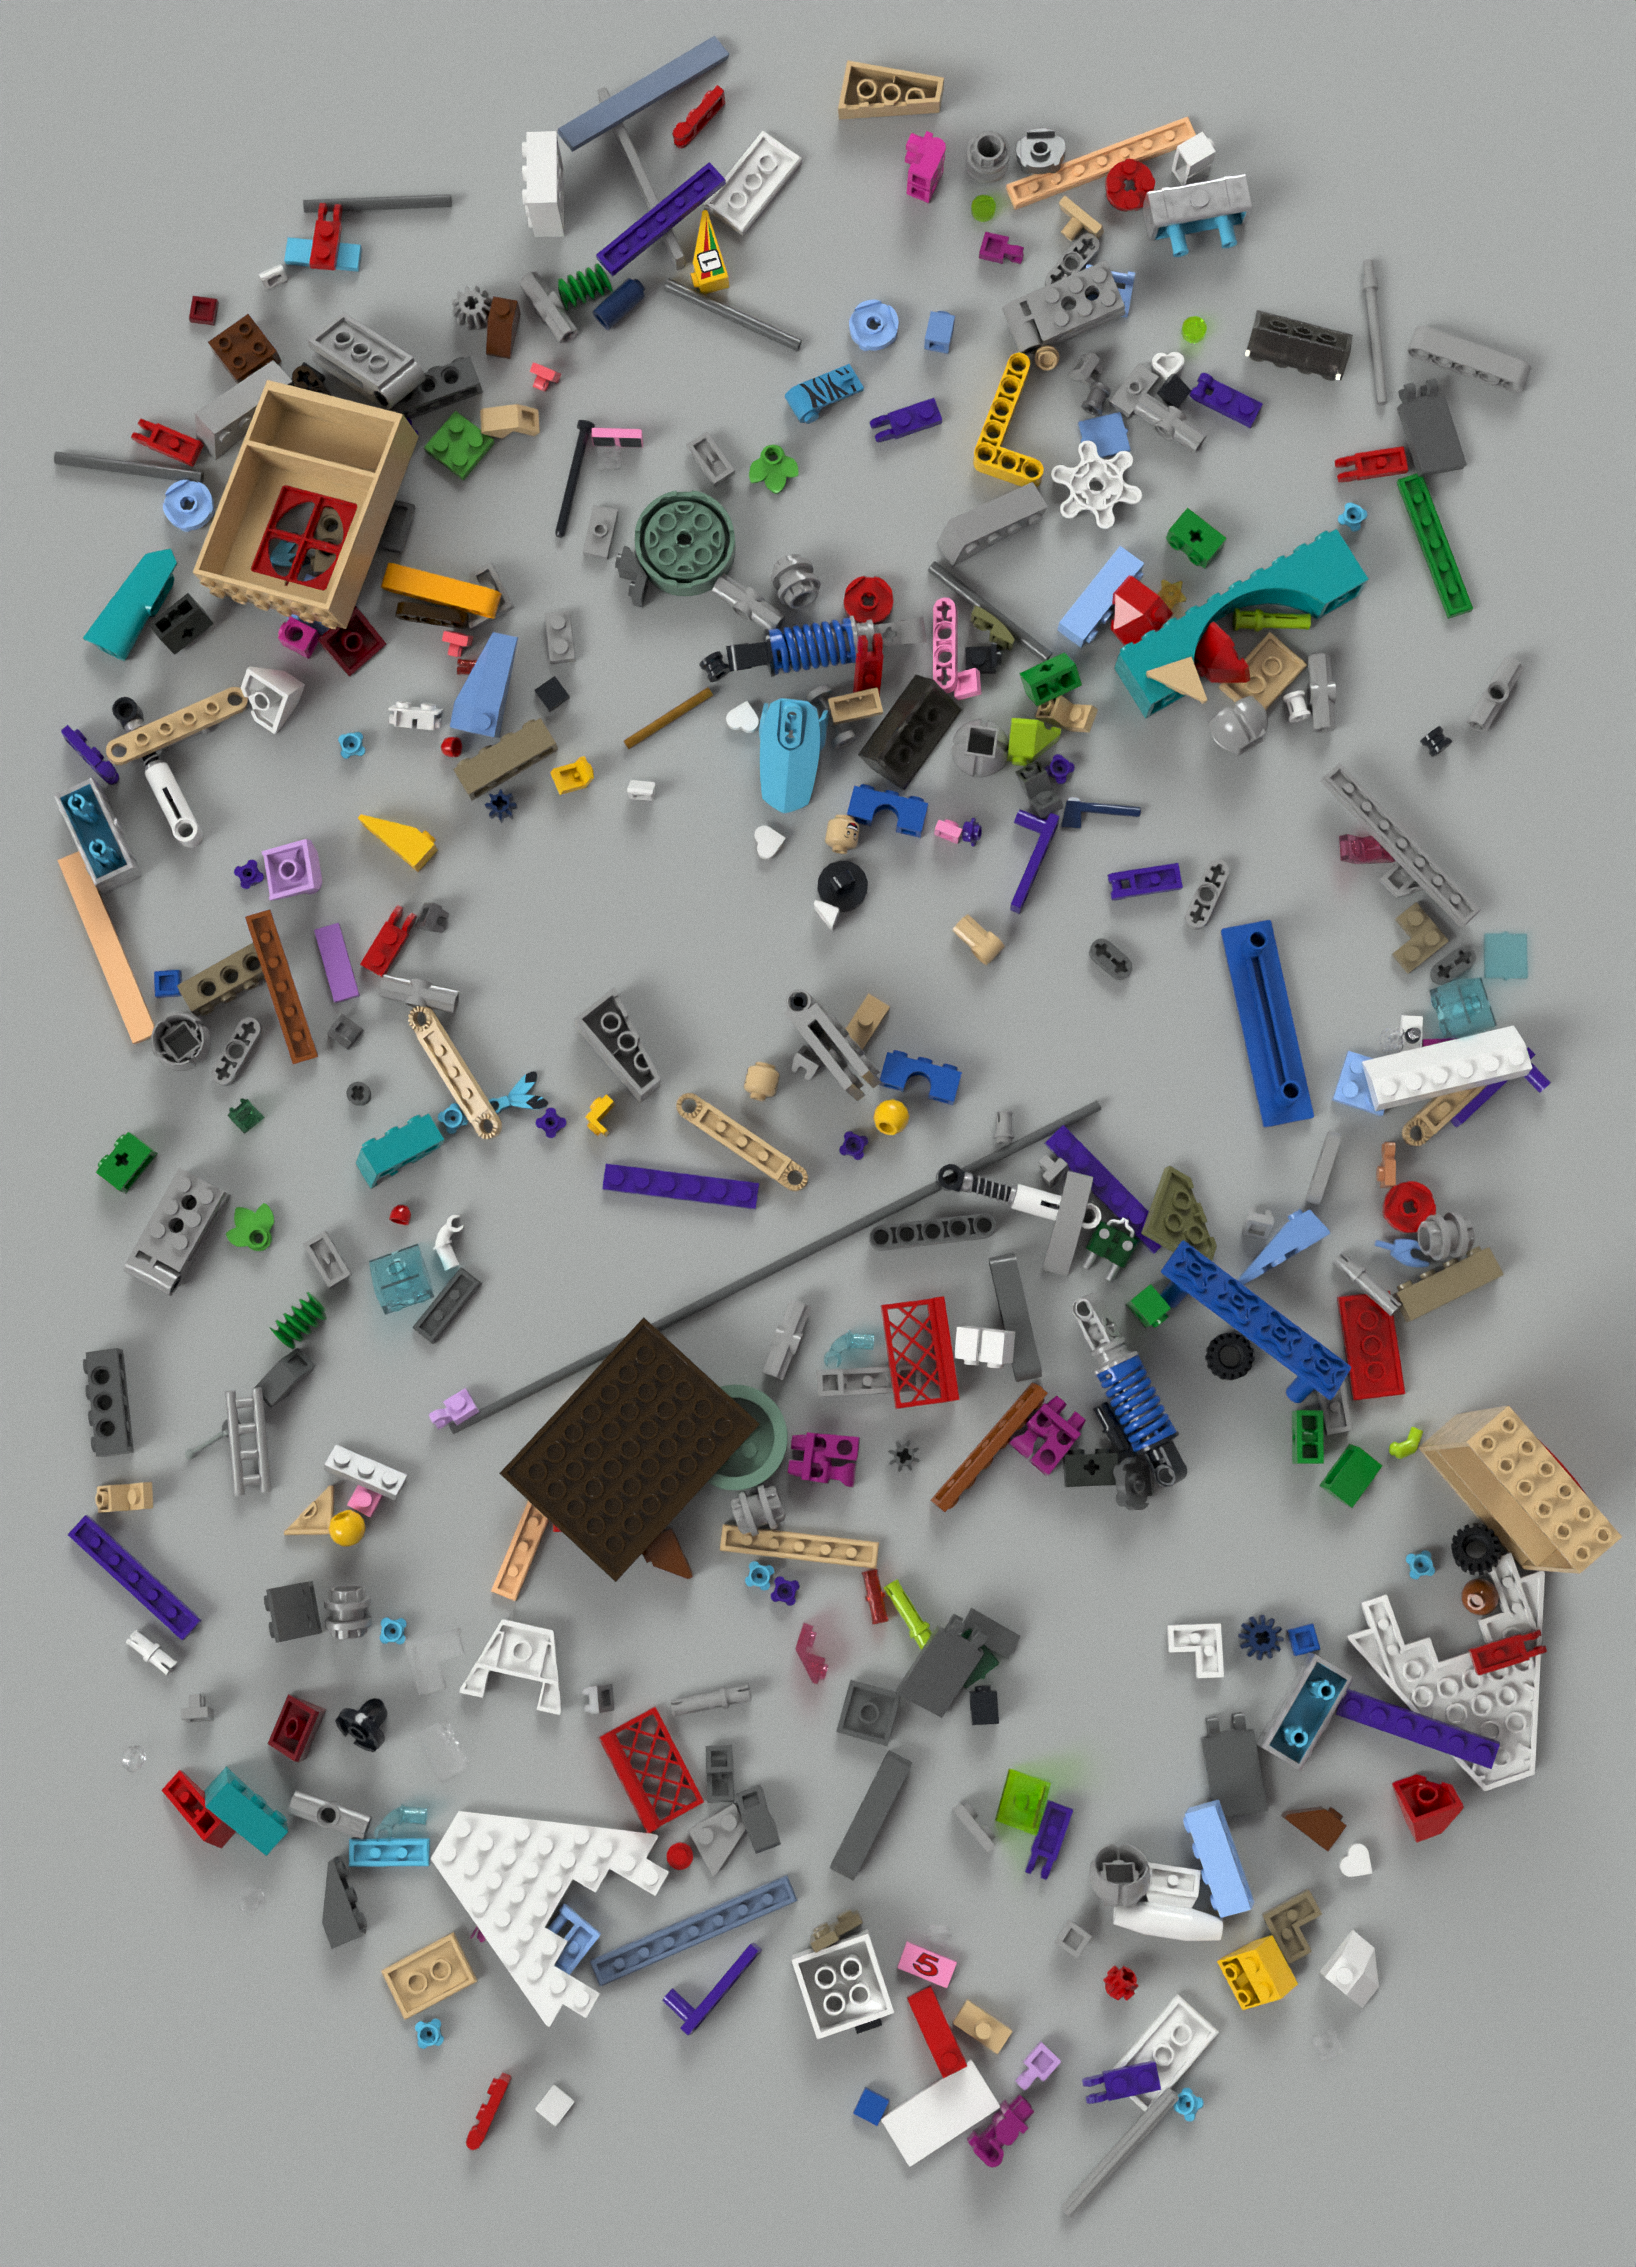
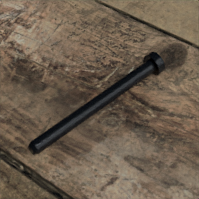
(585, 428)

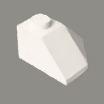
(272, 696)
(1353, 1969)

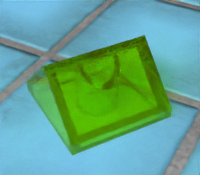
(1023, 1801)

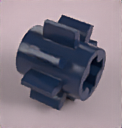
(506, 809)

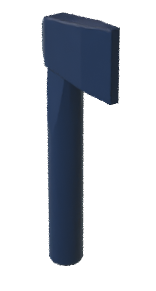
(1074, 807)

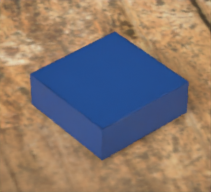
(166, 983)
(1303, 1639)
(871, 2106)

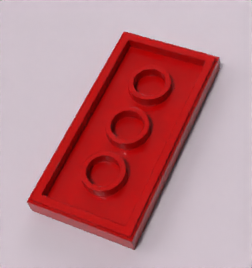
(1370, 1348)

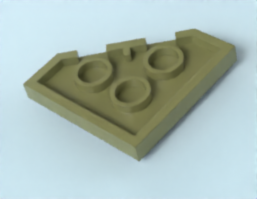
(1178, 1216)

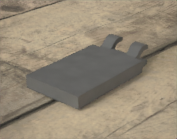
(1430, 430)
(942, 1667)
(1233, 1767)

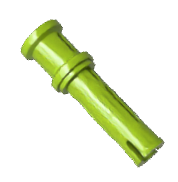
(1258, 620)
(918, 1628)

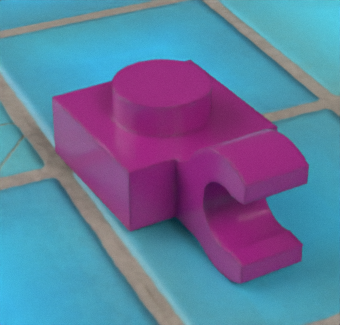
(997, 247)

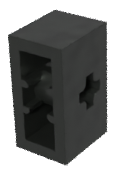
(181, 623)
(1078, 1477)

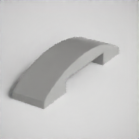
(1068, 1223)
(862, 1381)

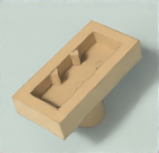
(1078, 220)
(855, 706)
(867, 1020)
(982, 2026)

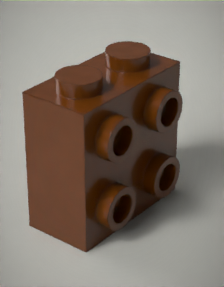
(243, 349)

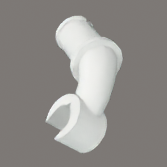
(443, 1244)

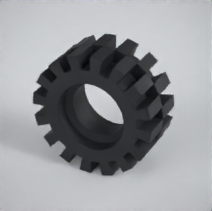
(1215, 1363)
(1472, 1534)

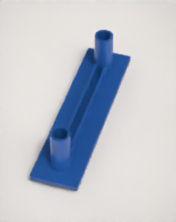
(1267, 1023)
(1255, 1319)

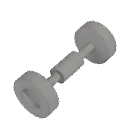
(819, 695)

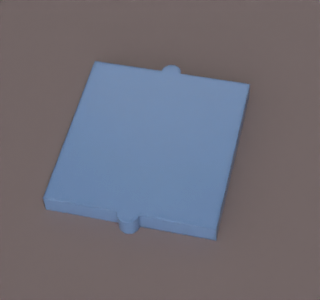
(1106, 433)

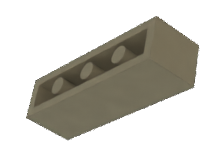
(505, 759)
(1448, 1284)

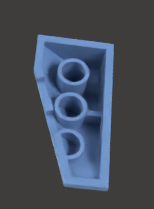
(484, 695)
(1292, 1238)

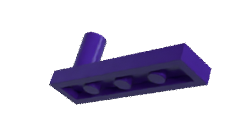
(1047, 830)
(1534, 1077)
(694, 2017)

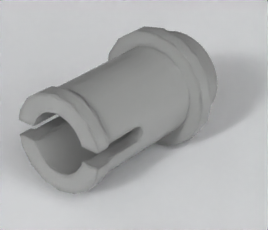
(1004, 1127)

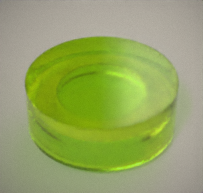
(983, 208)
(1193, 329)

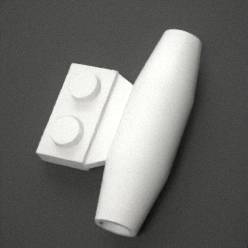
(1170, 1908)

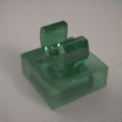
(245, 1115)

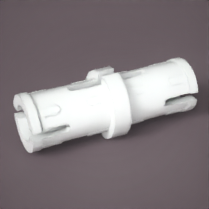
(151, 1652)

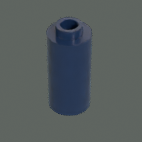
(619, 303)

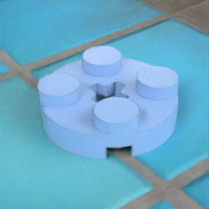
(873, 339)
(187, 519)

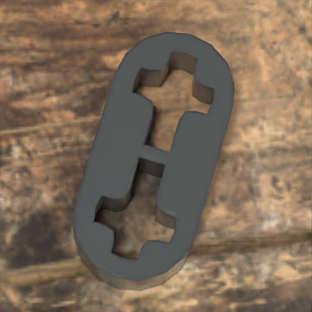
(1114, 954)
(1449, 960)

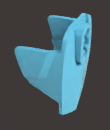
(788, 763)

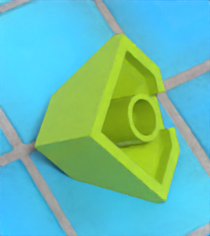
(1029, 740)

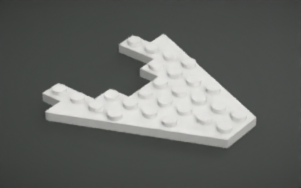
(1491, 1704)
(514, 1878)

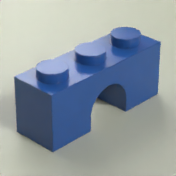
(909, 811)
(900, 1068)

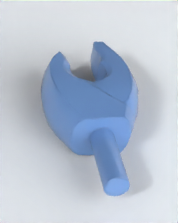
(1401, 1251)

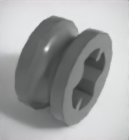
(366, 1093)

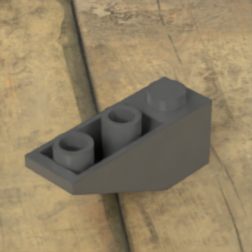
(340, 1914)

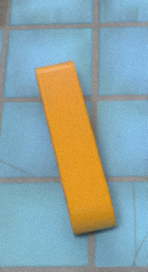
(441, 590)

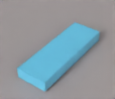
(299, 252)
(397, 1852)

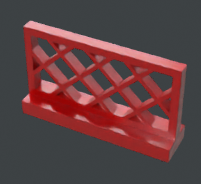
(941, 1346)
(630, 1781)

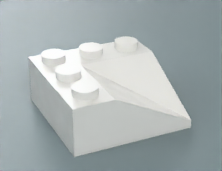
(545, 184)
(842, 1984)

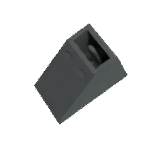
(293, 1611)

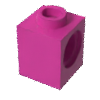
(306, 644)

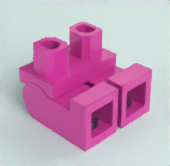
(927, 165)

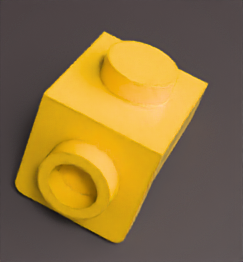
(572, 776)
(599, 1110)

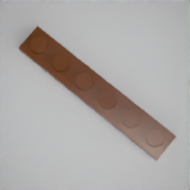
(281, 986)
(983, 1454)

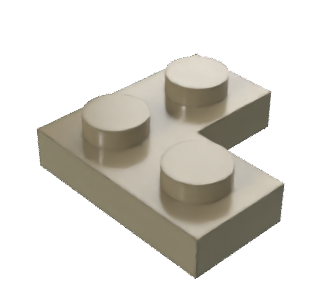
(1424, 936)
(1285, 1923)
(826, 1934)

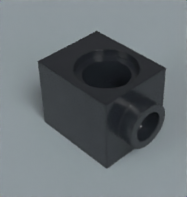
(984, 1705)

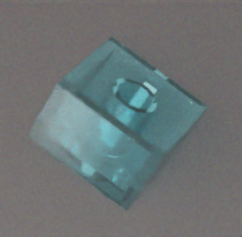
(1462, 1007)
(401, 1279)

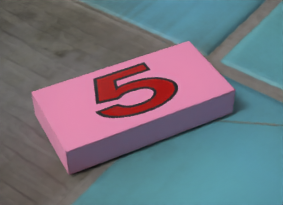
(926, 1964)

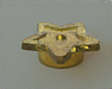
(1175, 588)

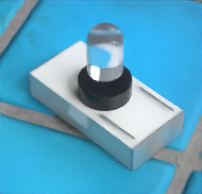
(1413, 1031)

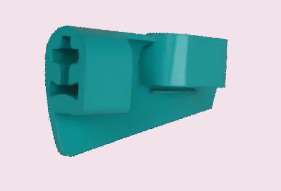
(133, 603)

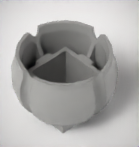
(1241, 726)
(977, 763)
(172, 1028)
(1119, 1865)

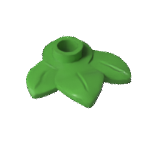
(773, 472)
(251, 1224)

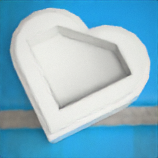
(1169, 364)
(743, 718)
(768, 842)
(1356, 1861)

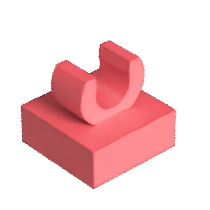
(544, 376)
(457, 641)

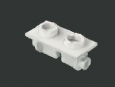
(405, 713)

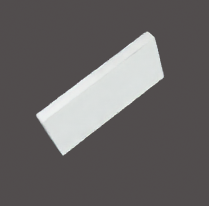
(753, 183)
(1173, 2043)
(940, 2113)

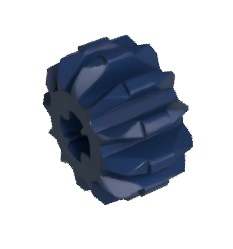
(1260, 1627)

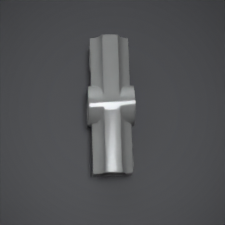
(548, 307)
(1170, 422)
(747, 603)
(1321, 693)
(1487, 706)
(419, 993)
(786, 1339)
(313, 1809)

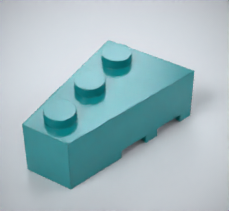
(398, 1148)
(245, 1811)

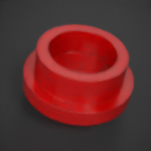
(679, 1856)

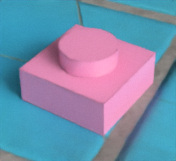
(968, 684)
(948, 830)
(365, 1500)

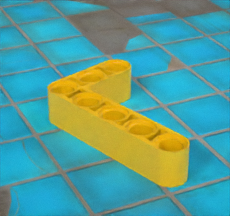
(1000, 425)

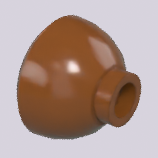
(1479, 1596)

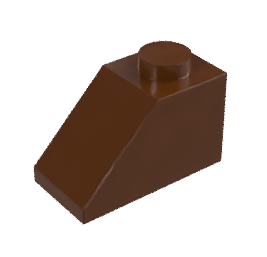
(502, 327)
(668, 1555)
(1318, 1824)

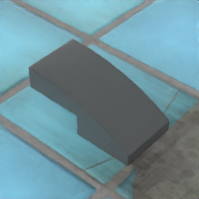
(999, 1637)
(719, 1773)

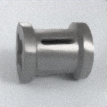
(1096, 398)

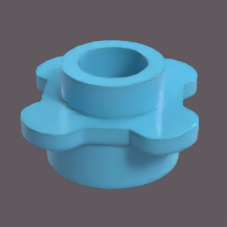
(1352, 509)
(345, 741)
(445, 1117)
(1425, 1559)
(766, 1572)
(386, 1635)
(425, 2040)
(1195, 2104)

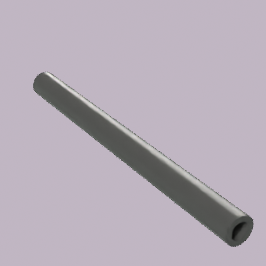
(381, 203)
(732, 314)
(127, 467)
(974, 599)

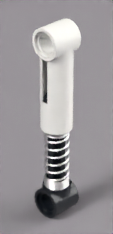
(161, 779)
(1019, 1197)

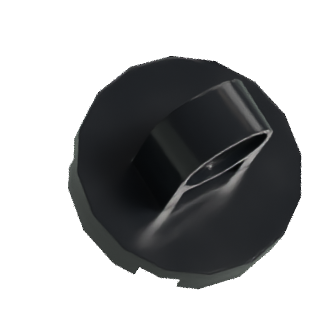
(842, 885)
(362, 1726)

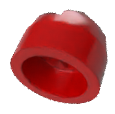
(451, 747)
(400, 1215)

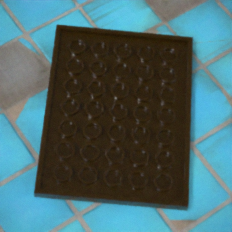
(629, 1449)

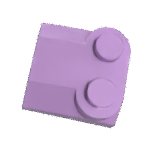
(292, 870)

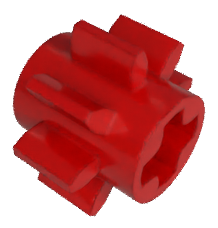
(1120, 1983)

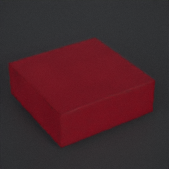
(203, 310)

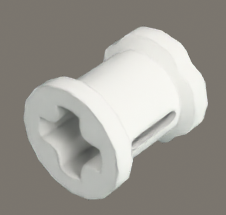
(1296, 706)

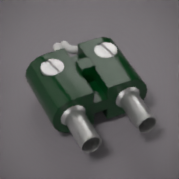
(1113, 1245)

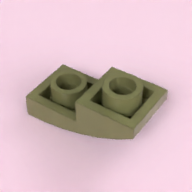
(999, 633)

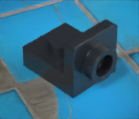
(983, 658)

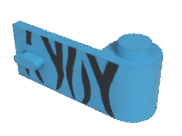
(810, 396)

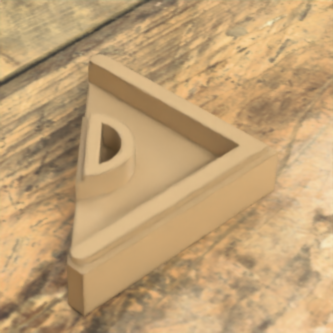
(1180, 677)
(316, 1517)

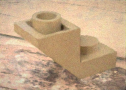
(505, 419)
(1067, 715)
(124, 1497)

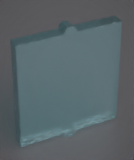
(1505, 956)

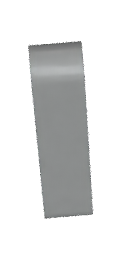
(1469, 359)

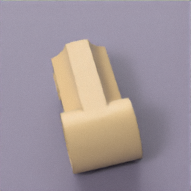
(982, 943)

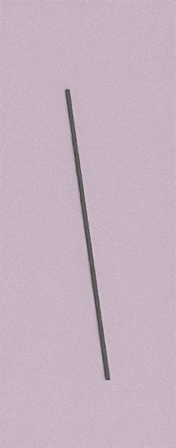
(781, 1264)

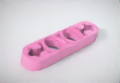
(945, 645)

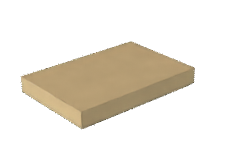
(1271, 672)
(429, 1975)

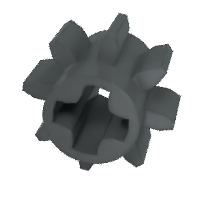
(910, 1452)

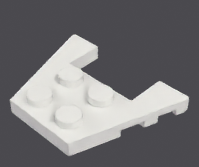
(519, 1652)

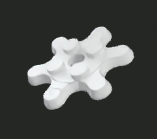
(1096, 469)

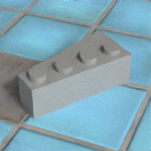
(229, 416)
(991, 523)
(616, 1041)

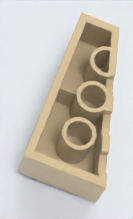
(887, 92)

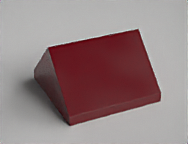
(352, 645)
(296, 1728)

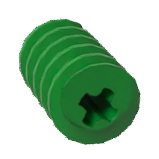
(583, 285)
(300, 1321)

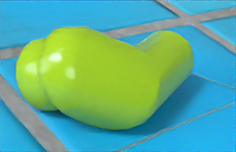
(1407, 1447)

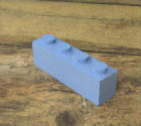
(1096, 600)
(1219, 1859)

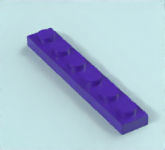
(661, 219)
(1104, 1184)
(680, 1186)
(134, 1577)
(1418, 1728)

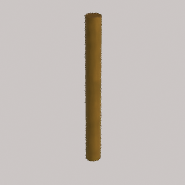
(668, 718)

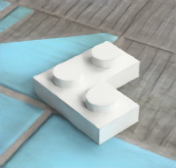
(1205, 1641)

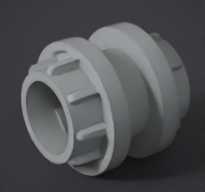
(987, 157)
(795, 581)
(1446, 1236)
(757, 1510)
(347, 1611)

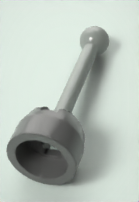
(190, 1453)

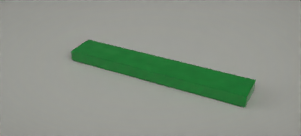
(1434, 545)

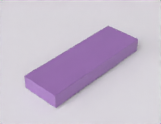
(337, 963)

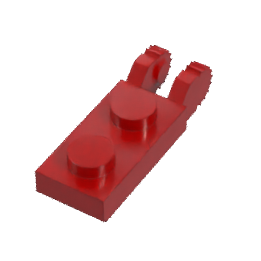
(699, 117)
(326, 239)
(169, 442)
(1373, 464)
(868, 664)
(388, 943)
(1504, 1652)
(487, 2112)

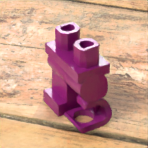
(1056, 1432)
(818, 1453)
(1002, 2131)

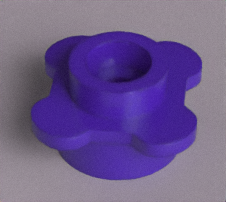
(1059, 761)
(971, 832)
(255, 878)
(551, 1115)
(851, 1138)
(789, 1597)

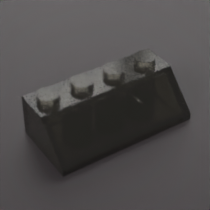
(1299, 345)
(910, 731)

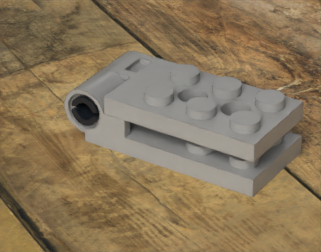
(1040, 316)
(365, 361)
(814, 1023)
(161, 1253)

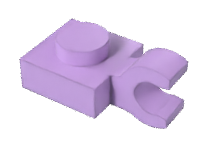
(458, 1408)
(1040, 2063)

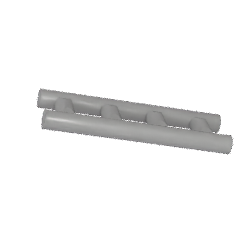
(236, 1429)

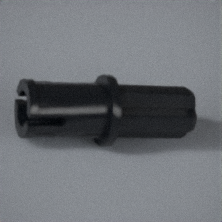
(1111, 1428)

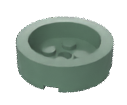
(685, 568)
(762, 1451)

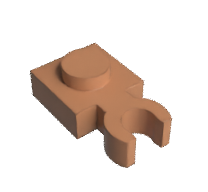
(1387, 1171)

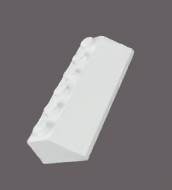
(1446, 1067)

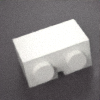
(1193, 159)
(984, 1345)

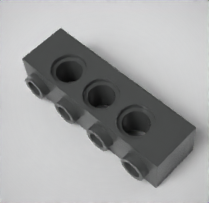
(443, 393)
(119, 1414)

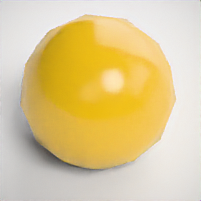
(891, 1117)
(347, 1528)

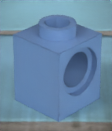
(939, 331)

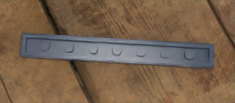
(643, 93)
(693, 1930)

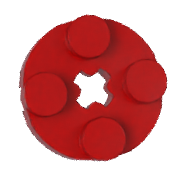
(1130, 171)
(868, 587)
(1404, 1193)

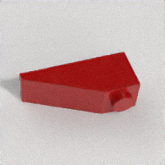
(190, 1802)
(937, 2032)

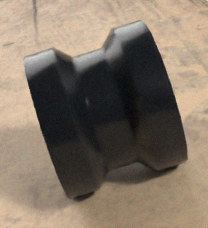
(714, 666)
(1436, 741)

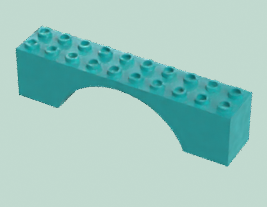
(1310, 580)

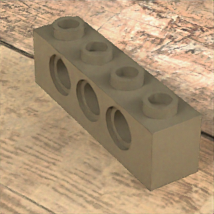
(320, 561)
(194, 988)

